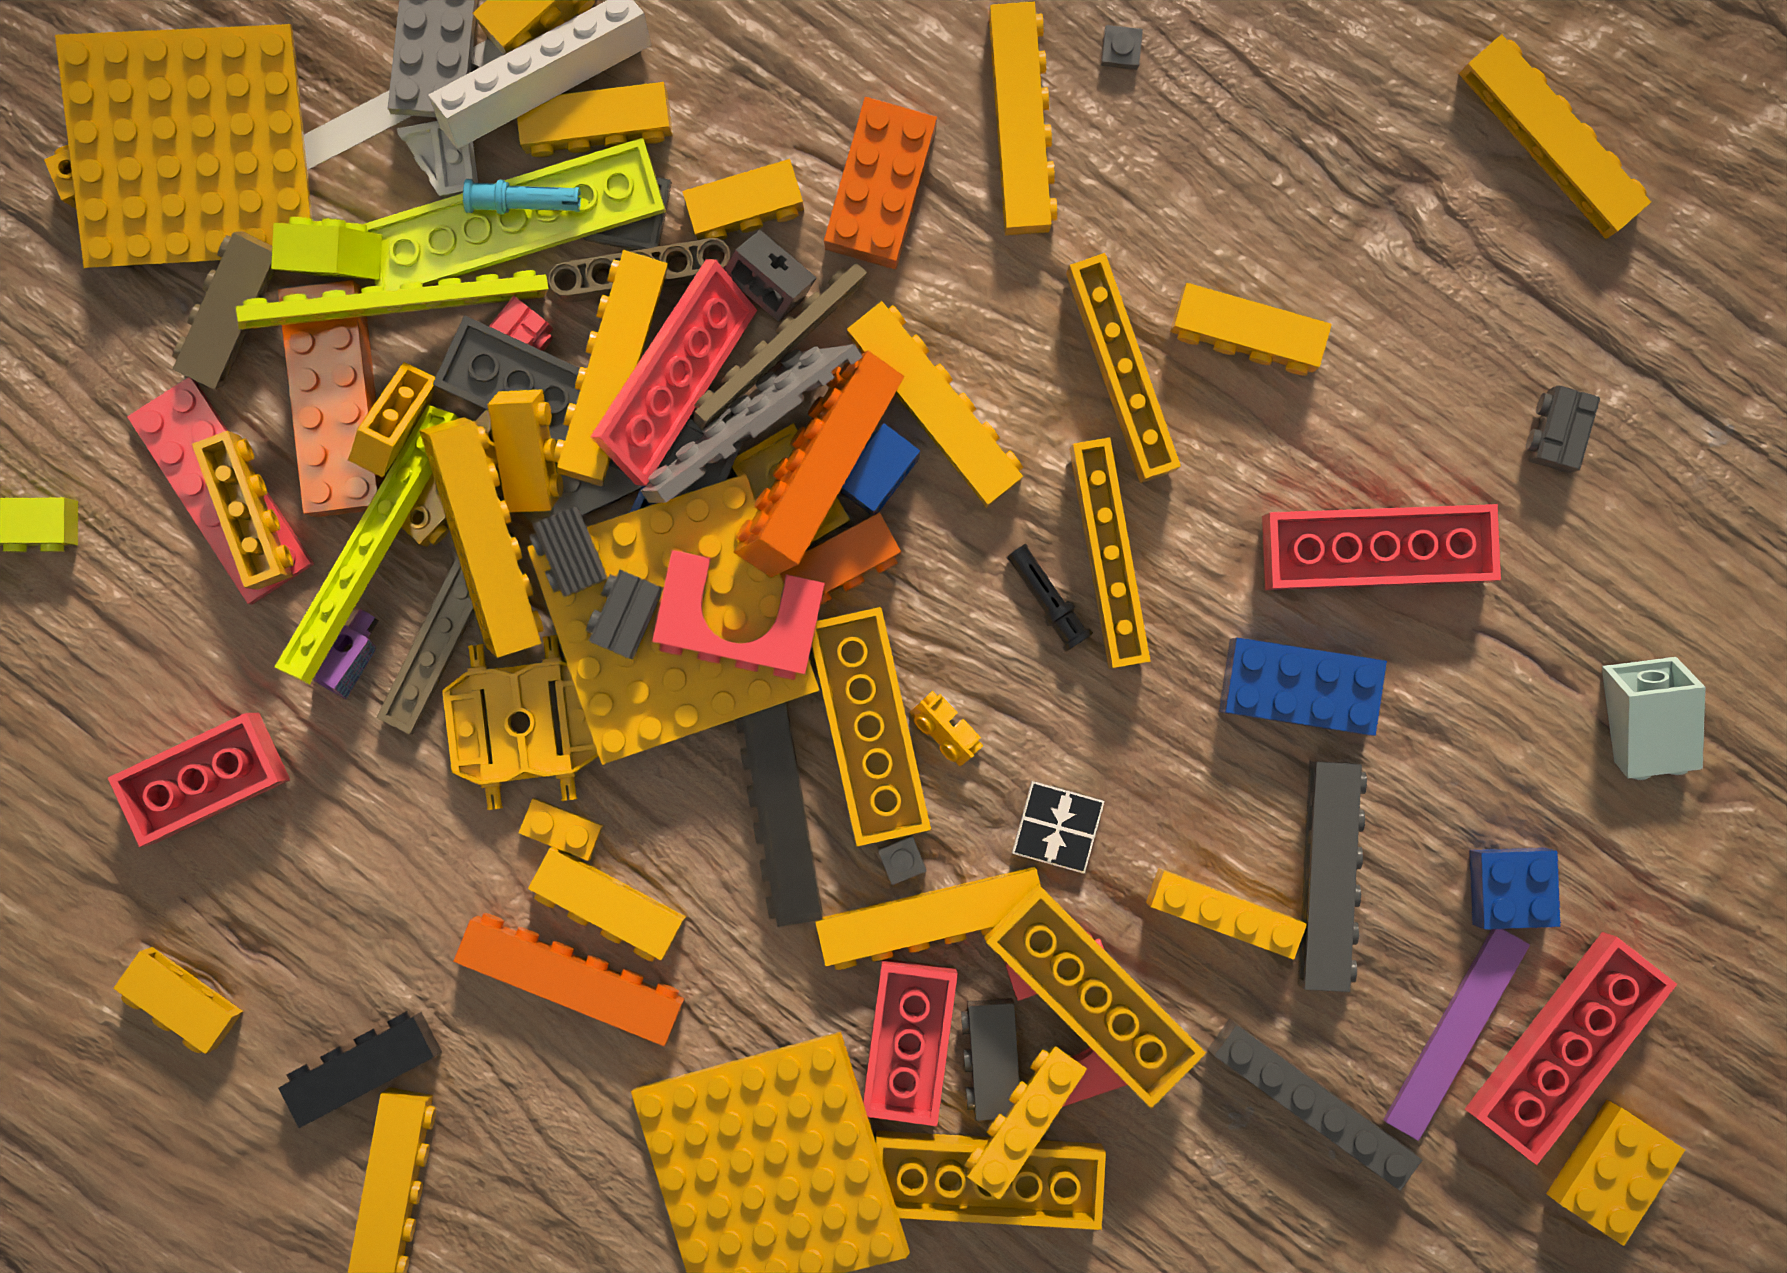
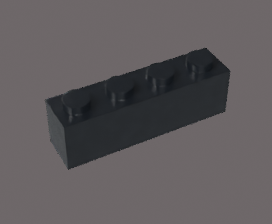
(359, 1069)

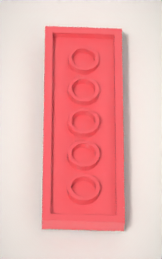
(674, 373)
(168, 430)

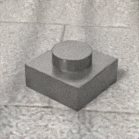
(1121, 47)
(902, 860)

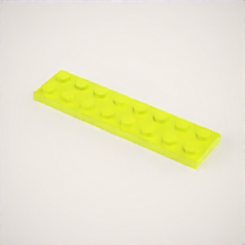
(447, 242)

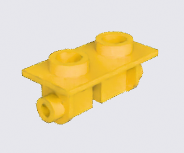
(955, 742)

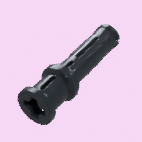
(1058, 612)

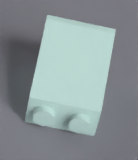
(1655, 717)

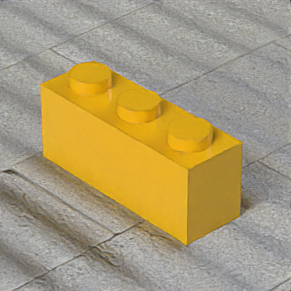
(744, 201)
(392, 419)
(525, 450)
(177, 1001)

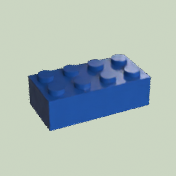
(1302, 686)

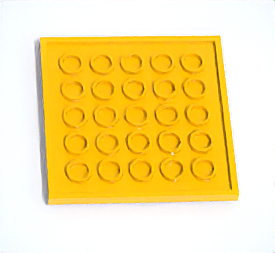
(182, 140)
(660, 693)
(772, 1164)

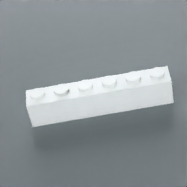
(539, 70)

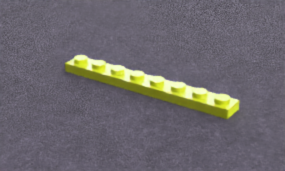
(377, 301)
(361, 554)

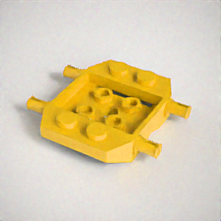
(516, 754)

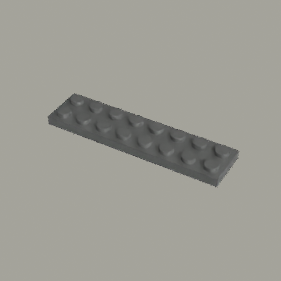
(488, 361)

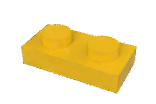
(561, 829)

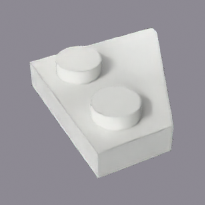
(440, 158)

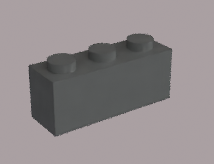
(991, 1056)

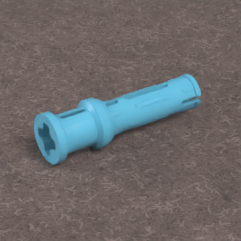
(502, 197)

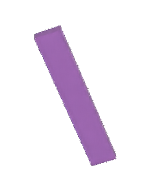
(1456, 1032)

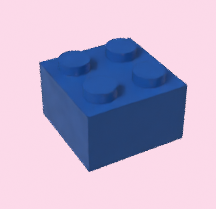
(880, 469)
(1515, 888)

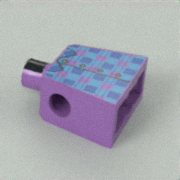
(342, 669)

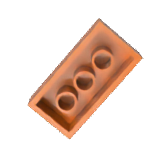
(880, 183)

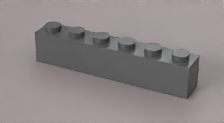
(1330, 876)
(1314, 1104)

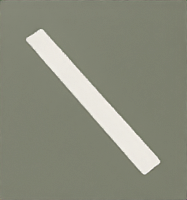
(368, 119)

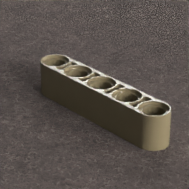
(587, 269)

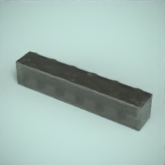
(781, 815)

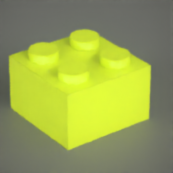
(326, 248)

